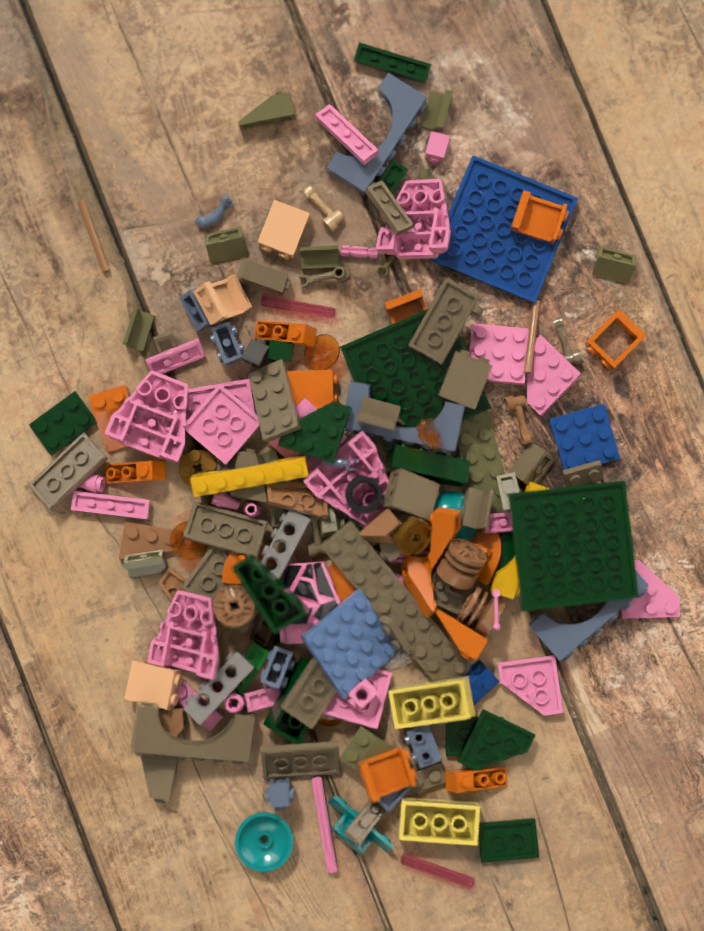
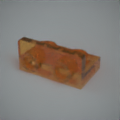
(431, 437)

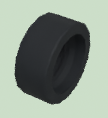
(378, 494)

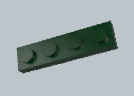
(392, 63)

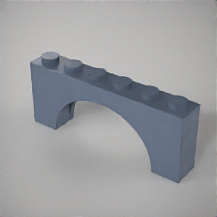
(404, 106)
(447, 423)
(565, 637)

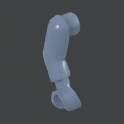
(215, 217)
(339, 463)

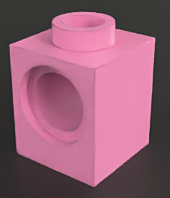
(436, 147)
(364, 687)

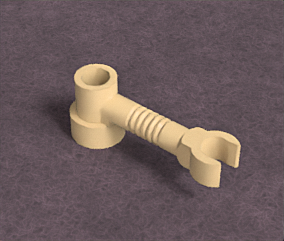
(332, 218)

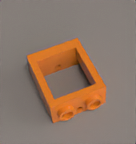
(633, 330)

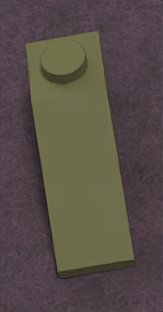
(273, 110)

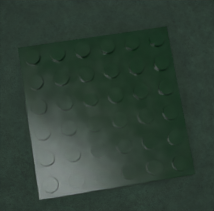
(403, 374)
(573, 545)

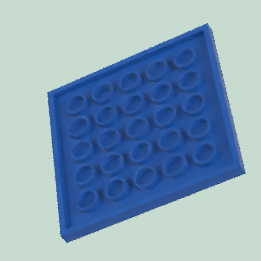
(481, 233)

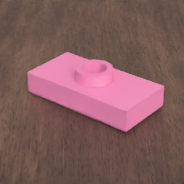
(260, 699)

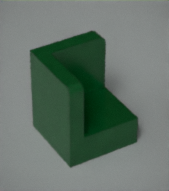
(280, 350)

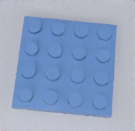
(349, 643)

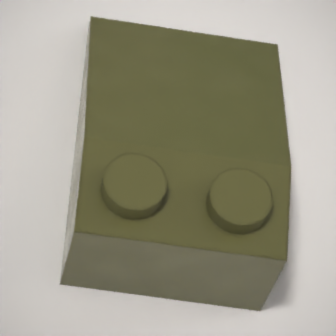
(363, 746)

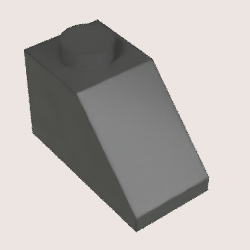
(256, 353)

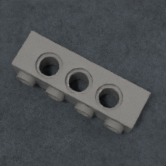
(299, 524)
(201, 712)

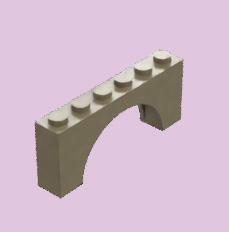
(229, 744)

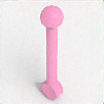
(495, 593)

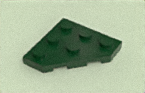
(319, 432)
(494, 741)

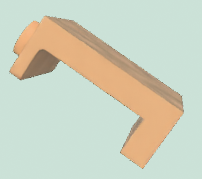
(283, 230)
(222, 299)
(153, 684)

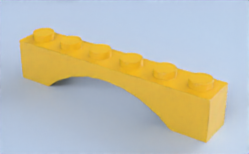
(245, 477)
(506, 578)

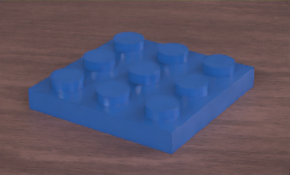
(584, 437)

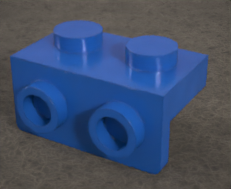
(480, 680)

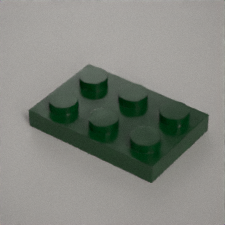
(63, 423)

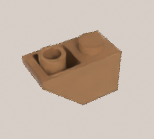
(382, 528)
(172, 719)

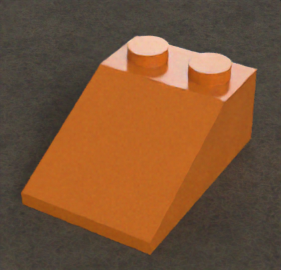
(103, 407)
(464, 638)

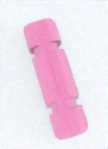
(358, 251)

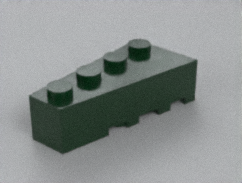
(432, 466)
(271, 596)
(280, 720)

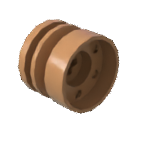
(461, 564)
(223, 611)
(480, 611)

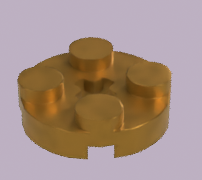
(193, 458)
(412, 527)

